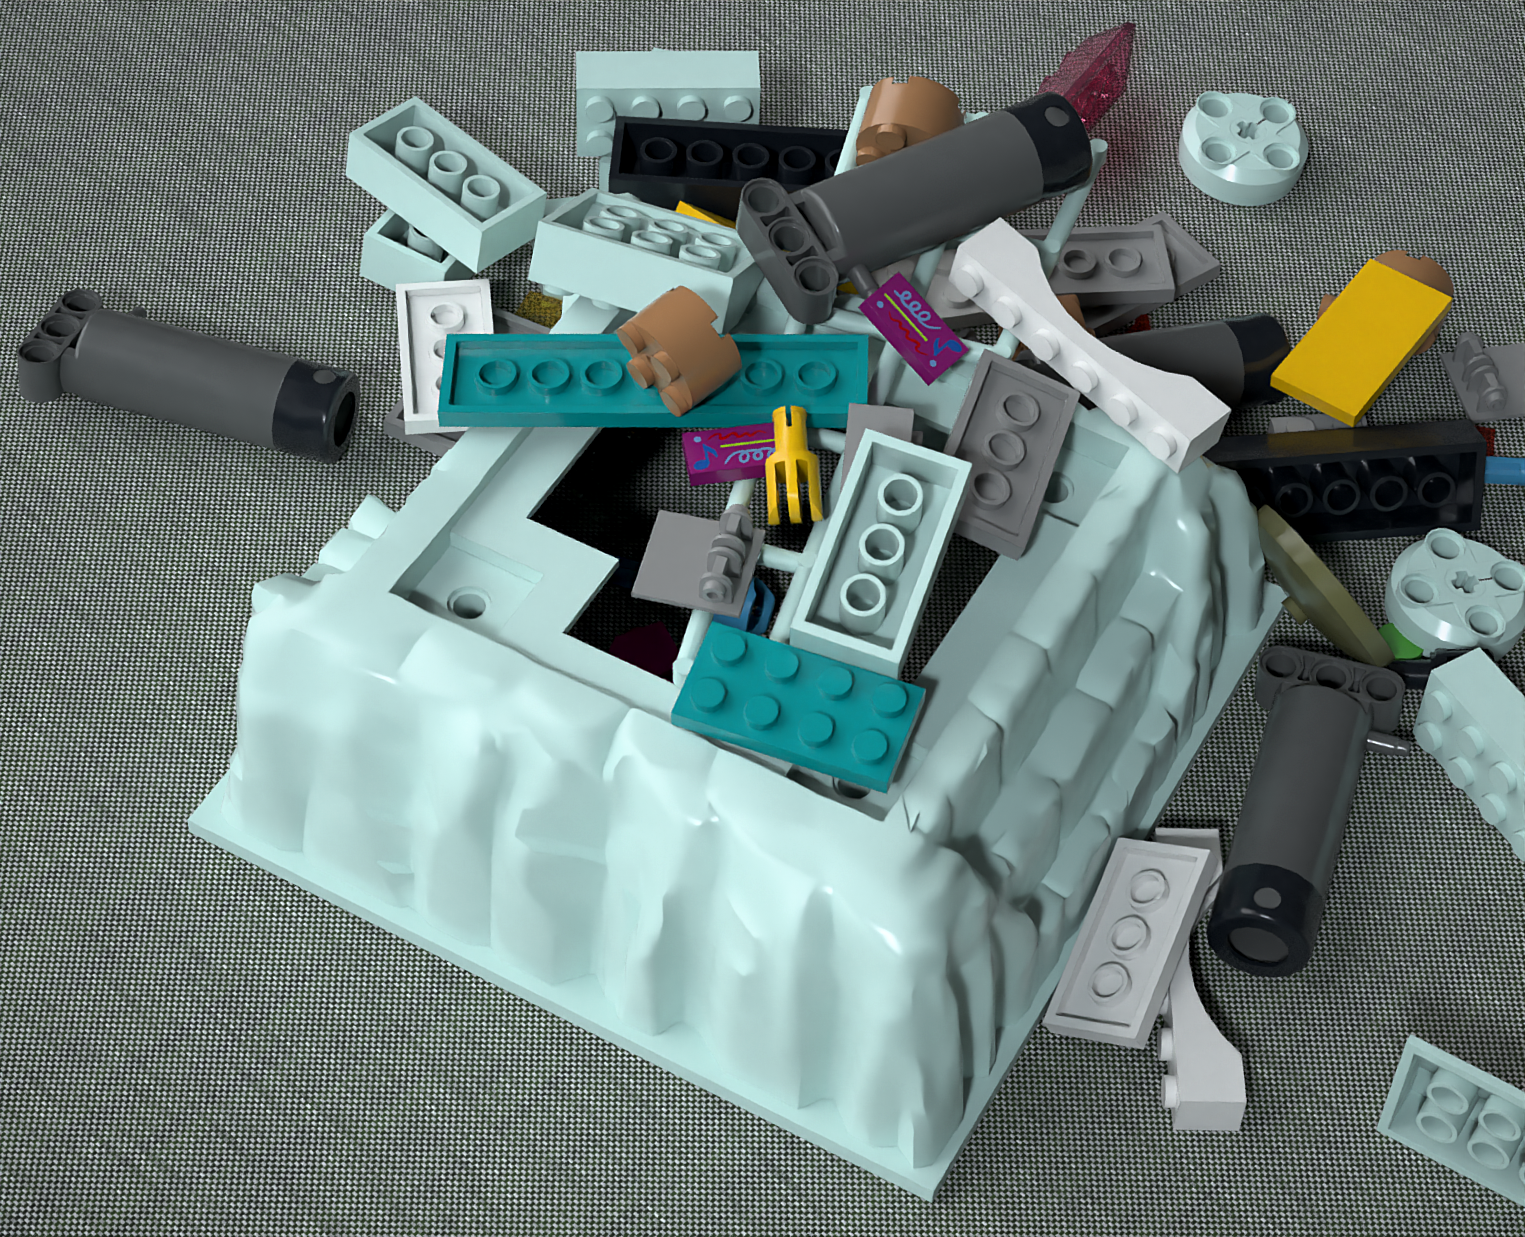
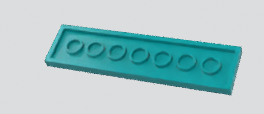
(587, 382)

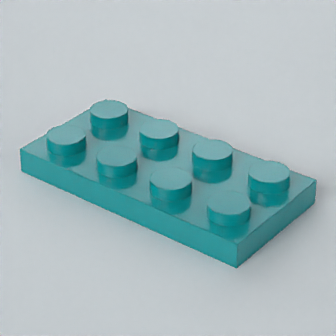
(798, 707)

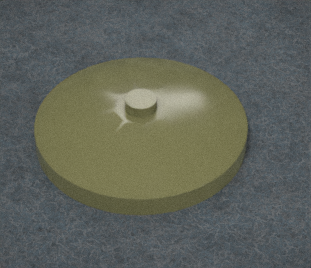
(1317, 594)

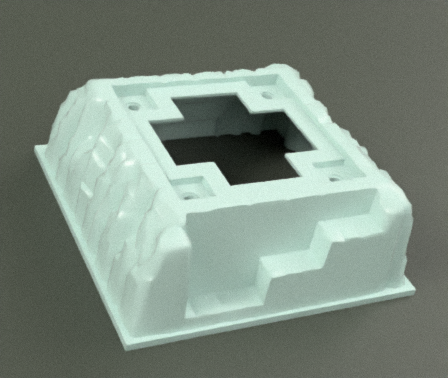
(733, 917)

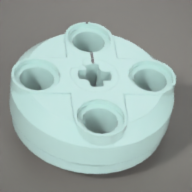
(1242, 147)
(1456, 595)

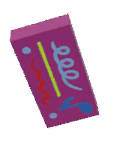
(913, 328)
(728, 453)

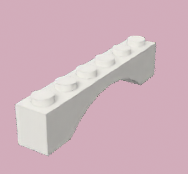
(1159, 408)
(1203, 1067)

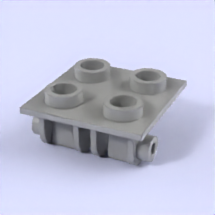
(1487, 379)
(701, 561)

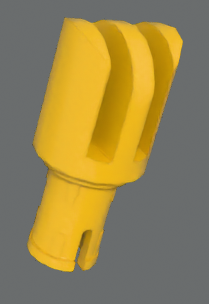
(792, 465)

